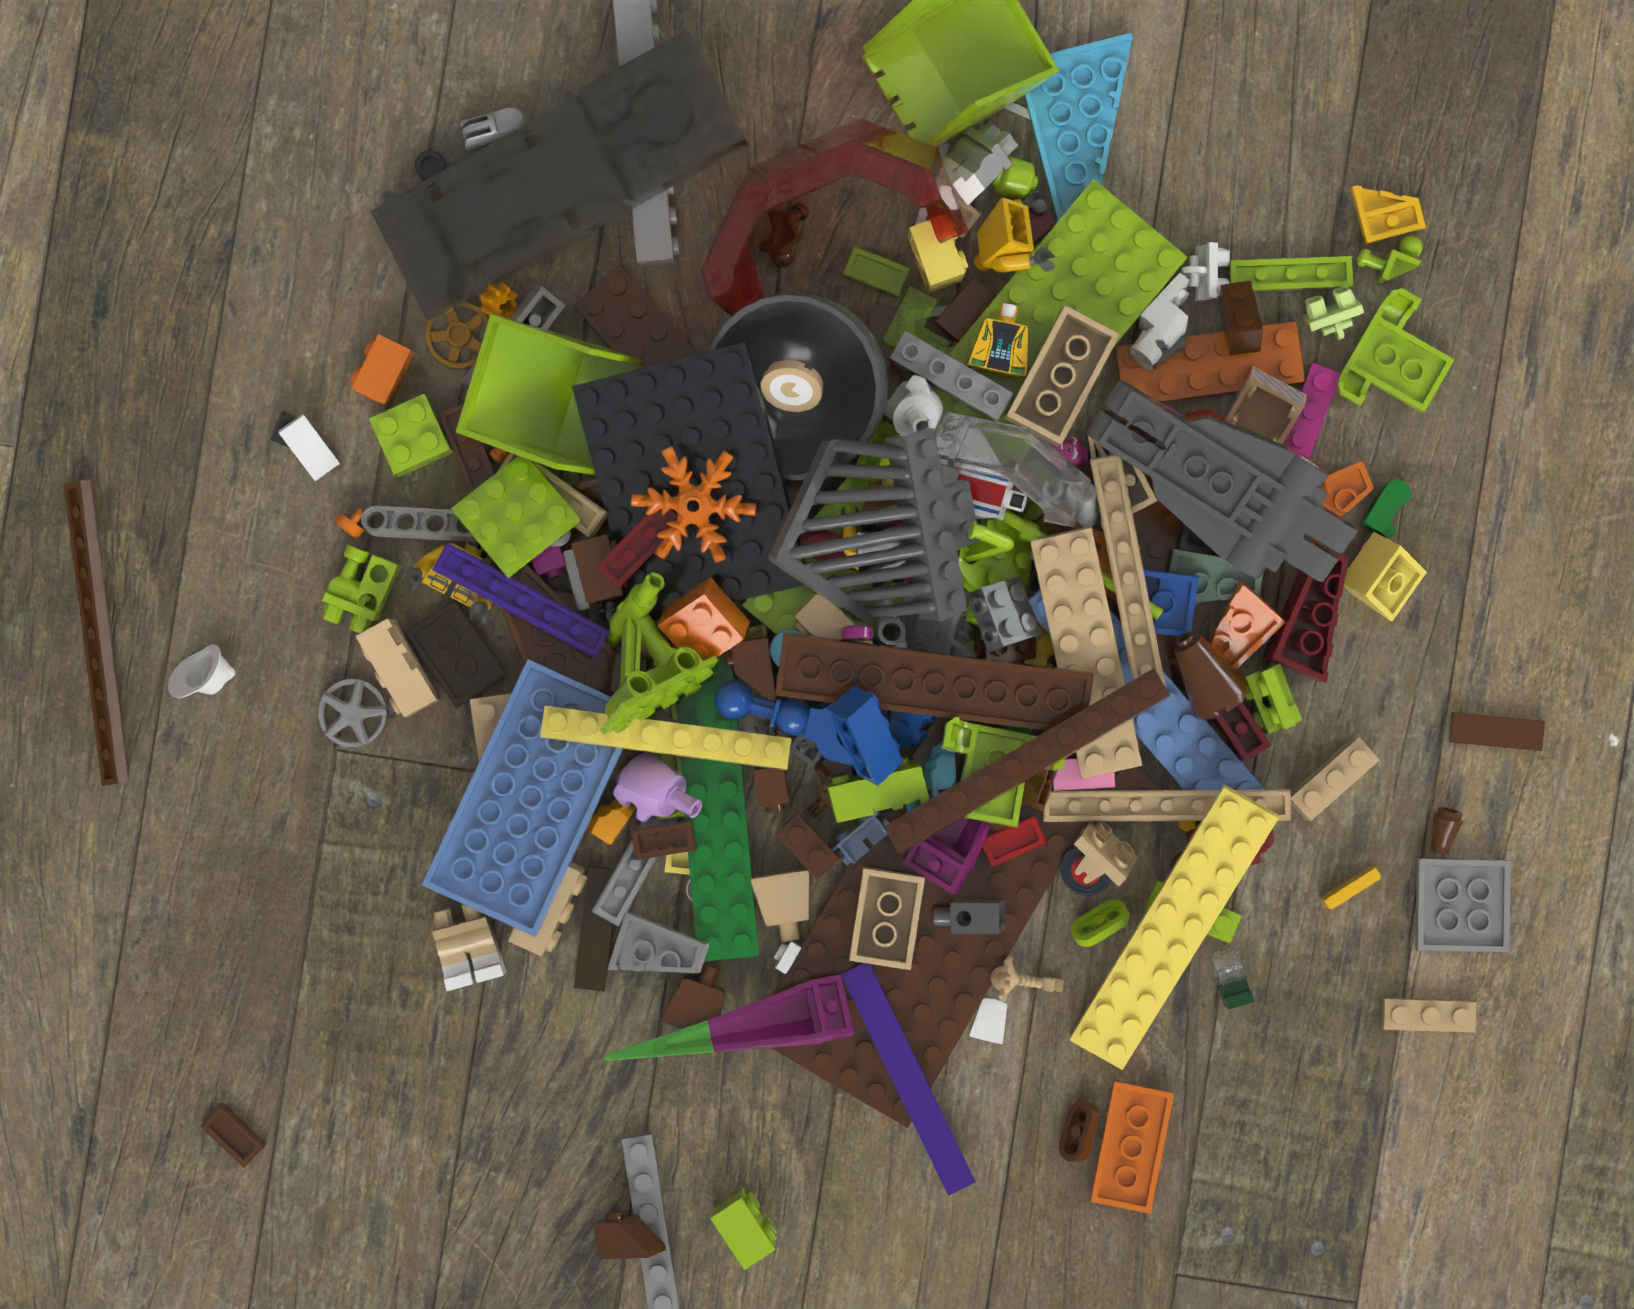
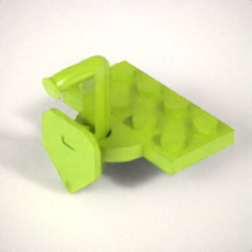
(995, 558)

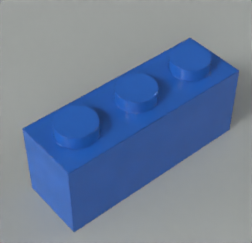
(865, 735)

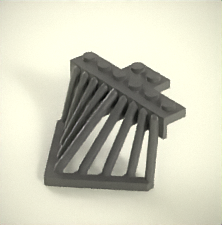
(932, 524)

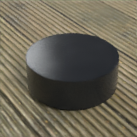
(429, 164)

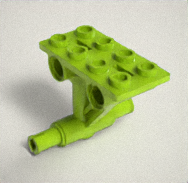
(674, 672)

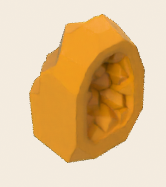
(610, 820)

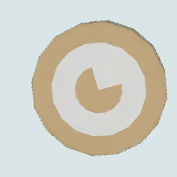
(791, 386)

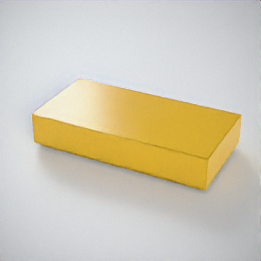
(1350, 887)

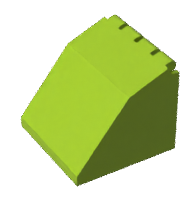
(956, 63)
(525, 393)

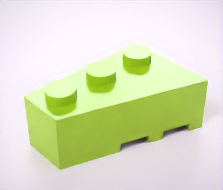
(858, 798)

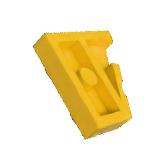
(1386, 214)

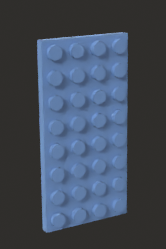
(524, 807)

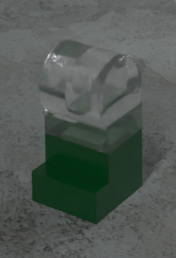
(1231, 978)

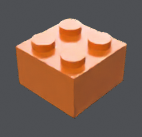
(704, 621)

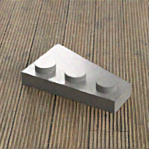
(655, 947)

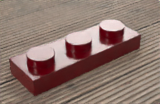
(635, 547)

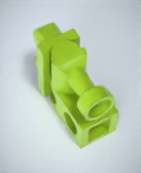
(362, 598)

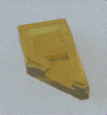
(756, 632)

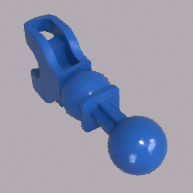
(790, 715)

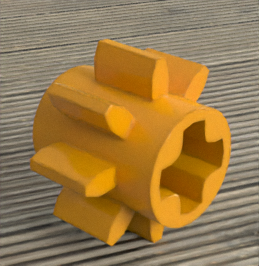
(498, 301)

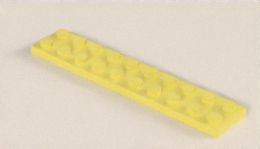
(1174, 926)

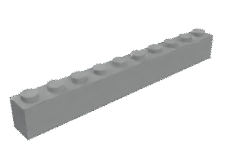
(654, 217)

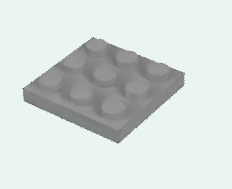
(1463, 905)

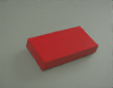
(1013, 841)

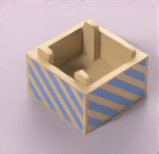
(1266, 406)

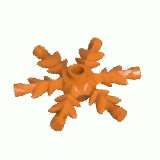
(699, 493)

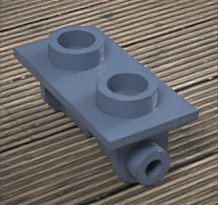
(853, 843)

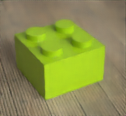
(411, 435)
(744, 1227)

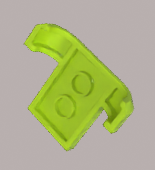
(1394, 358)
(982, 747)

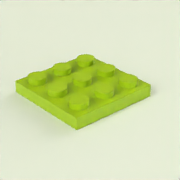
(515, 515)

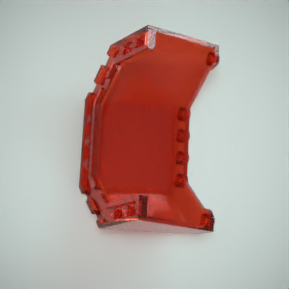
(852, 149)

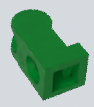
(1385, 506)

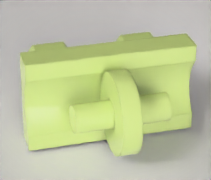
(1333, 317)

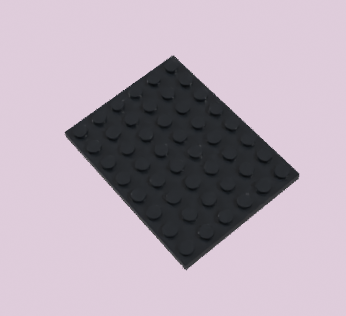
(700, 410)

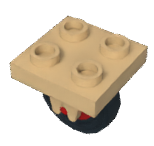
(1096, 860)

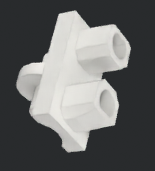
(1204, 270)

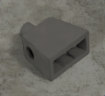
(986, 916)

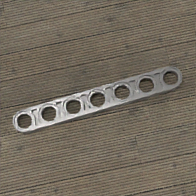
(420, 529)

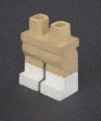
(458, 939)

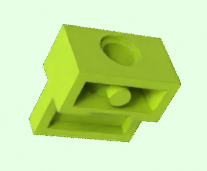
(1273, 684)

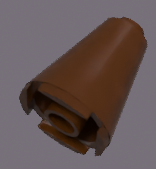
(1207, 677)

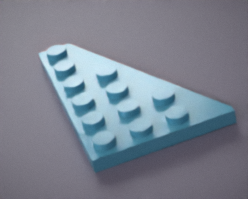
(1077, 115)

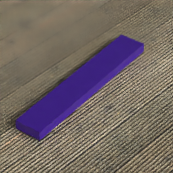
(521, 600)

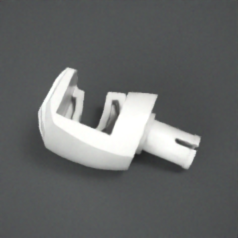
(914, 406)

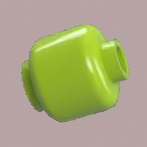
(1016, 180)

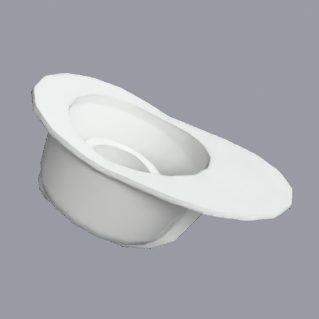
(201, 673)

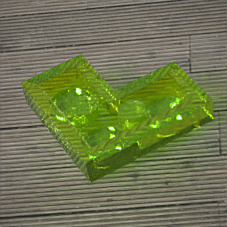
(911, 318)

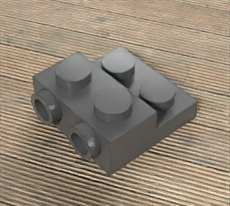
(1004, 613)

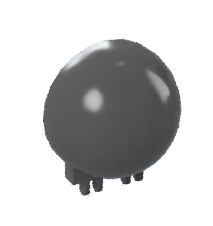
(838, 348)

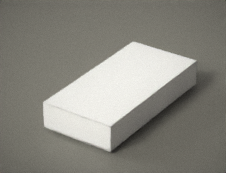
(308, 447)

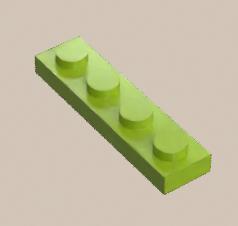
(1293, 273)

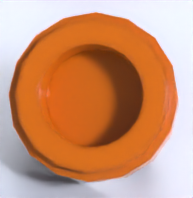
(350, 524)

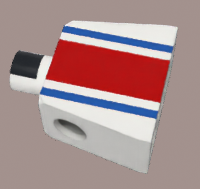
(992, 495)

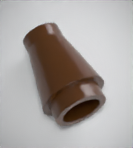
(1445, 829)

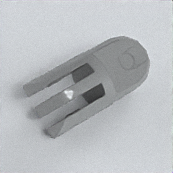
(490, 127)

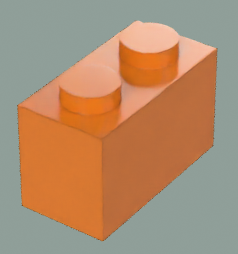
(382, 370)

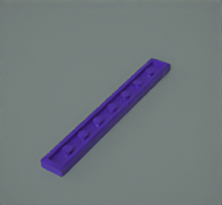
(908, 1078)

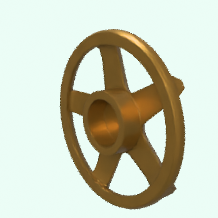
(458, 335)

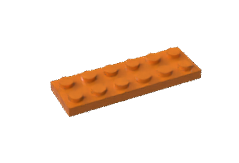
(1208, 368)

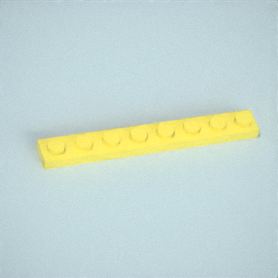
(668, 738)

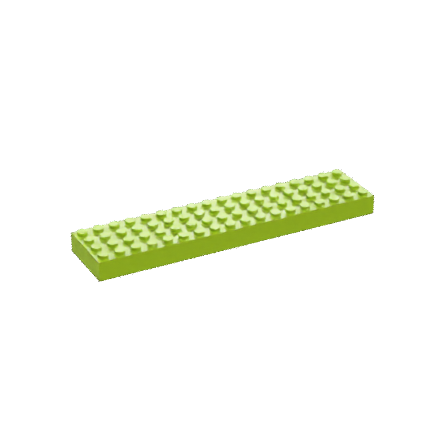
(1104, 268)

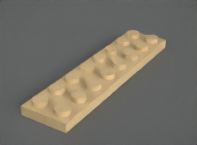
(1084, 636)

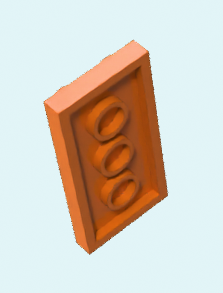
(1131, 1146)

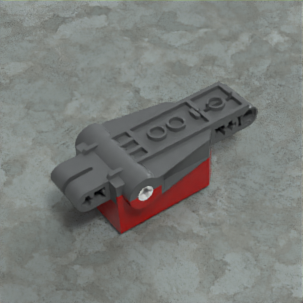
(1228, 485)

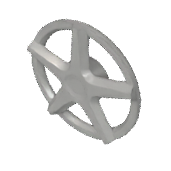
(352, 712)

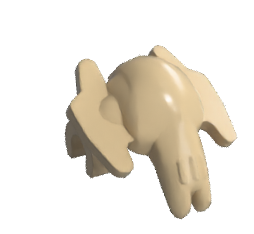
(1006, 978)

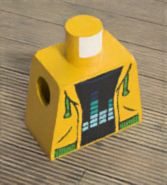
(1001, 345)

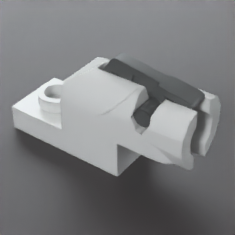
(1162, 326)

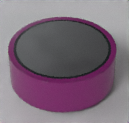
(857, 633)

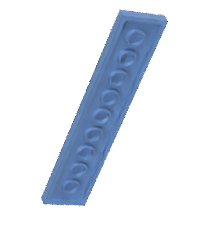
(1174, 733)

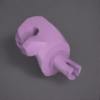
(654, 789)

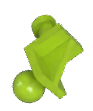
(1395, 262)

